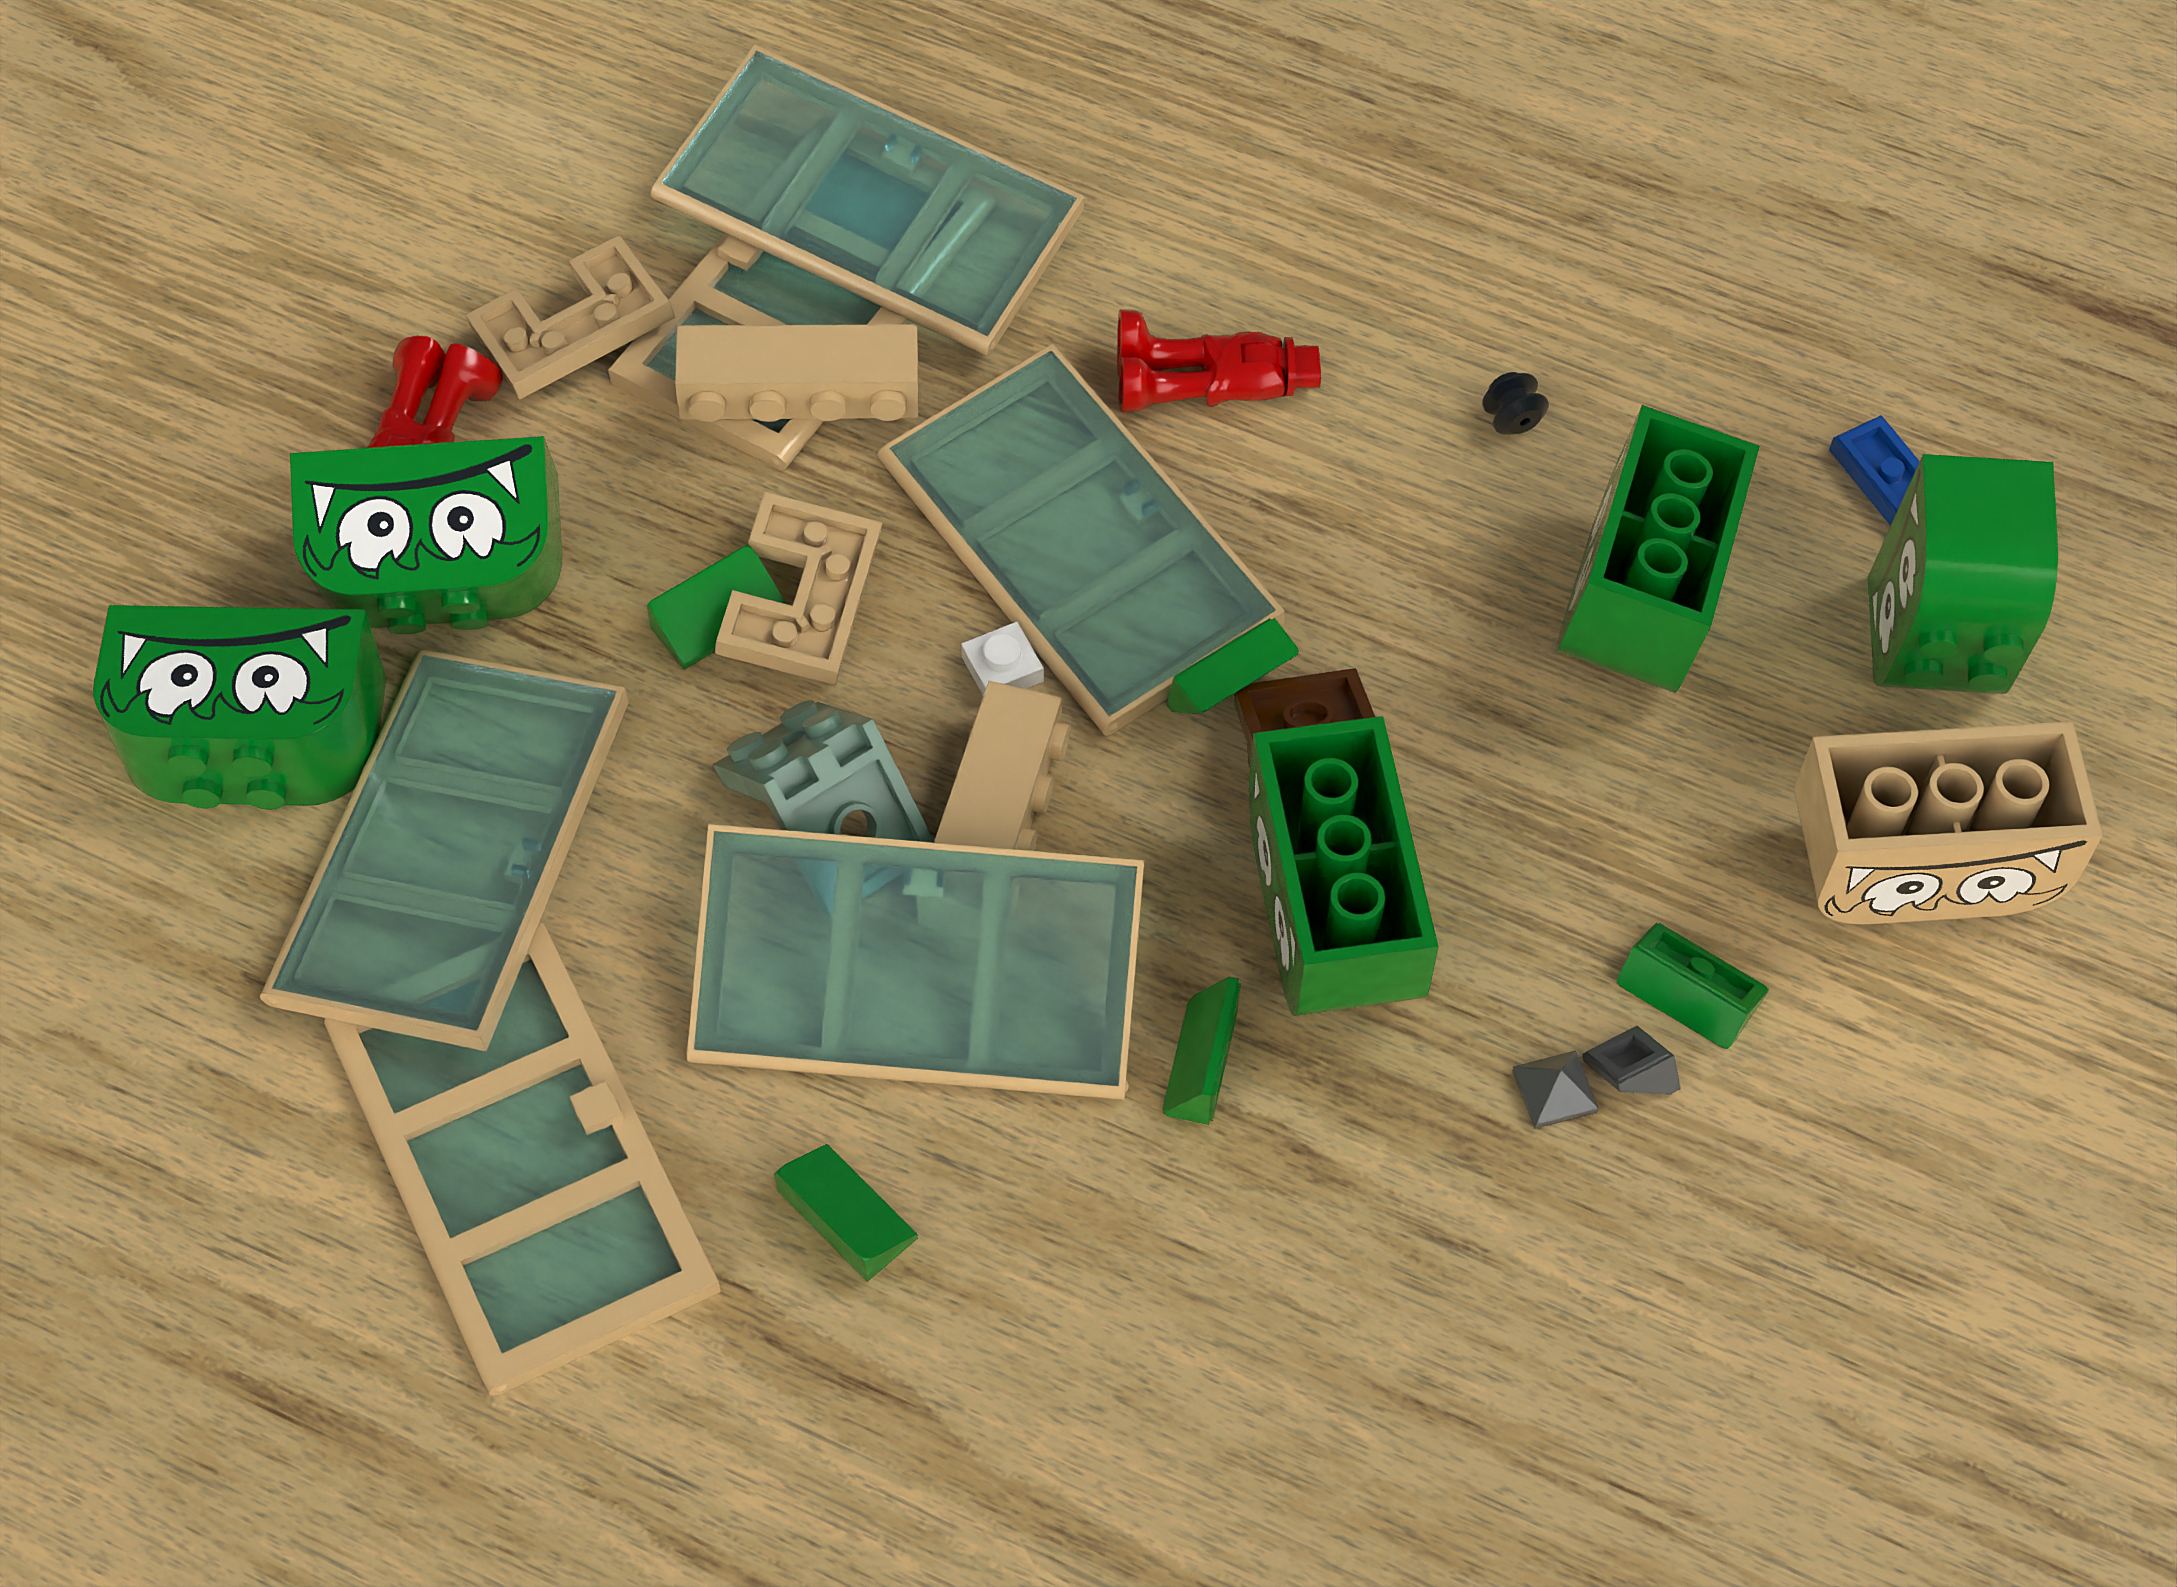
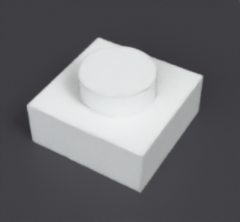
(1003, 658)

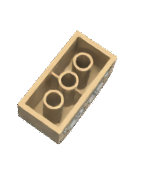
(1945, 821)

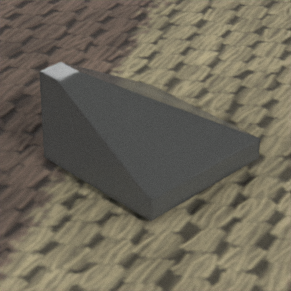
(1635, 1063)

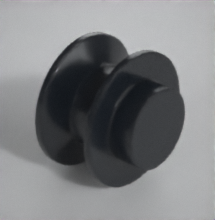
(1515, 403)

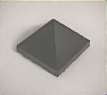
(1555, 1089)

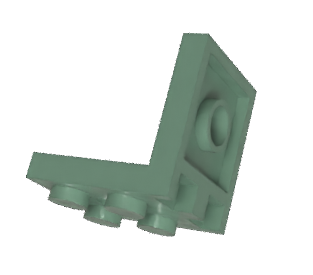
(821, 770)

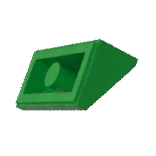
(693, 611)
(1231, 668)
(1691, 985)
(1202, 1052)
(844, 1210)

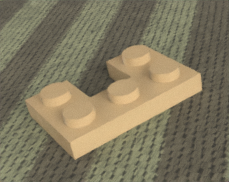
(619, 308)
(816, 630)

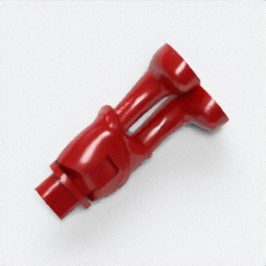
(423, 365)
(1233, 366)

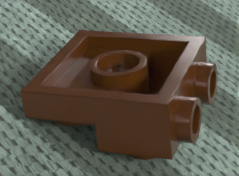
(1301, 702)

